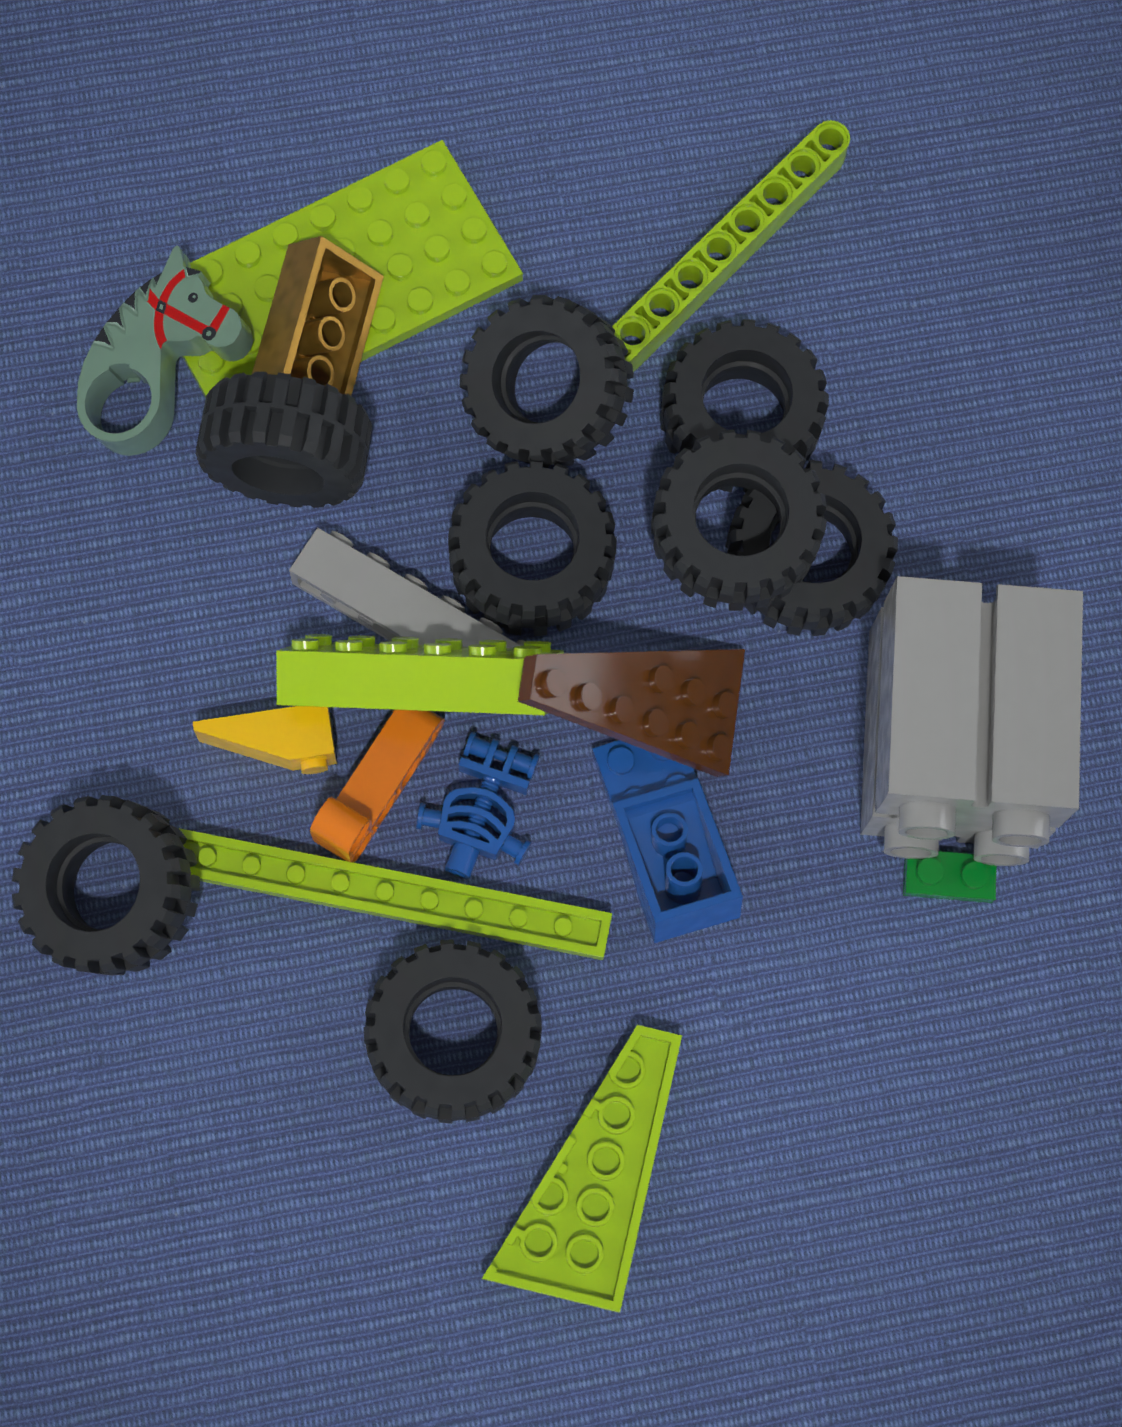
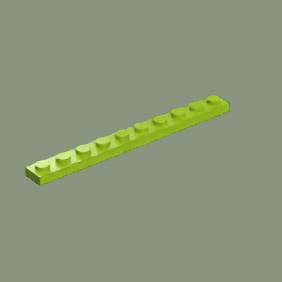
(399, 895)

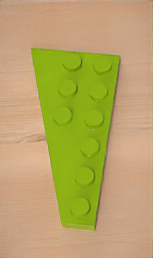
(588, 1208)

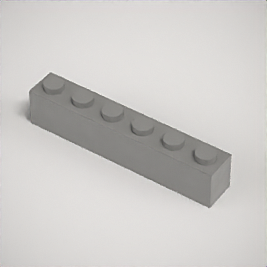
(381, 598)

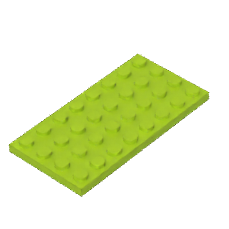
(406, 222)

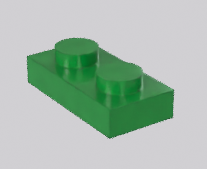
(950, 877)

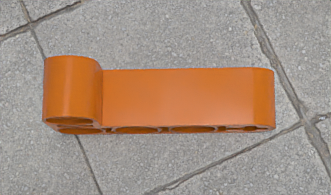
(353, 818)

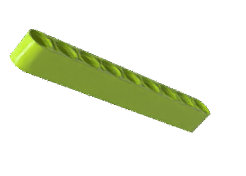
(731, 242)

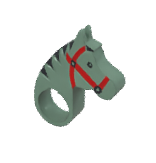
(143, 341)

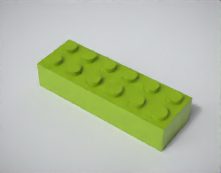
(405, 674)

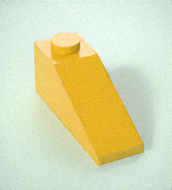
(283, 737)

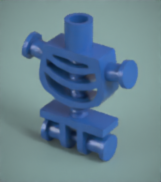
(466, 835)

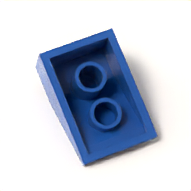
(677, 860)

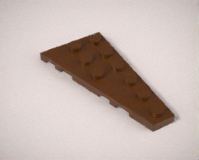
(654, 700)

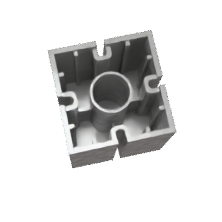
(972, 718)

